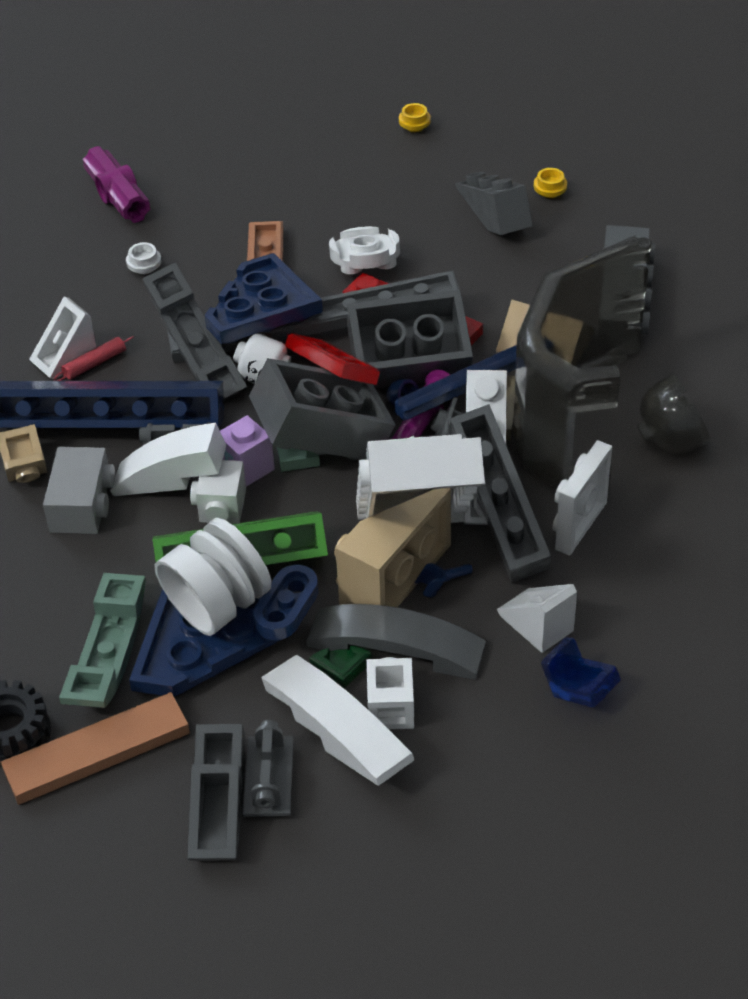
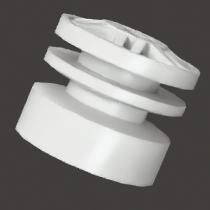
(213, 576)

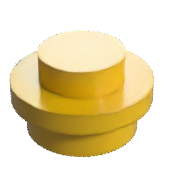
(414, 117)
(550, 183)

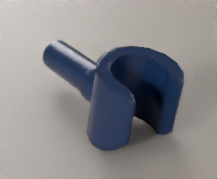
(435, 576)

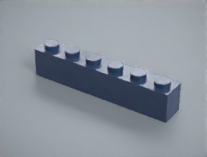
(110, 403)

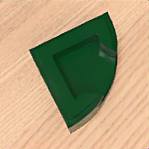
(341, 664)

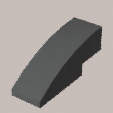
(216, 792)

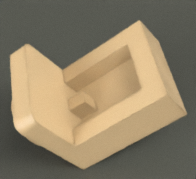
(22, 454)

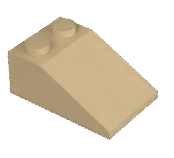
(391, 549)

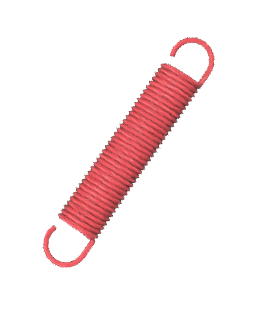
(93, 358)

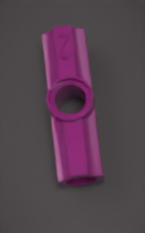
(116, 184)

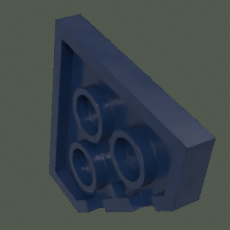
(260, 300)
(181, 657)

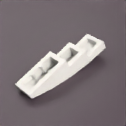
(339, 719)

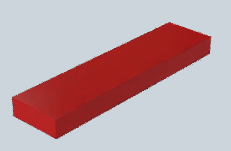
(332, 358)

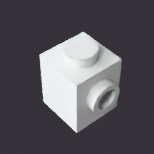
(221, 493)

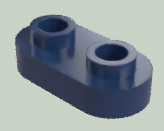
(280, 609)

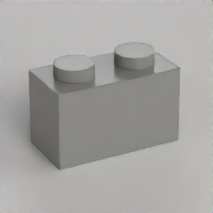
(78, 490)

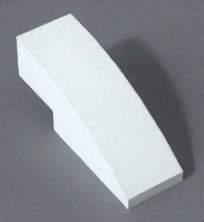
(171, 461)

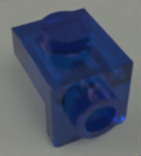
(576, 677)

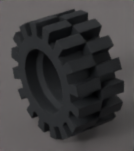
(33, 728)

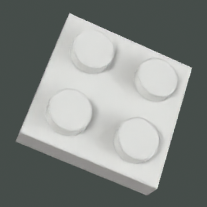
(582, 497)

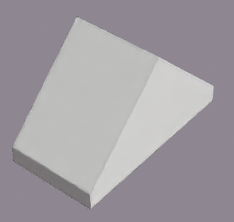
(64, 339)
(542, 614)

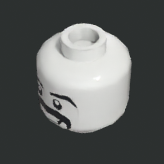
(254, 353)

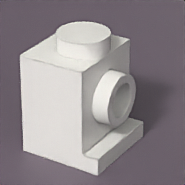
(391, 691)

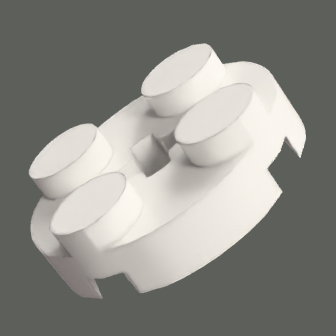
(364, 249)

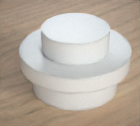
(143, 258)

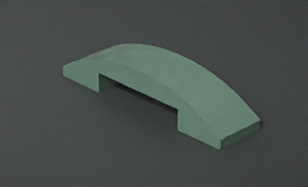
(108, 642)

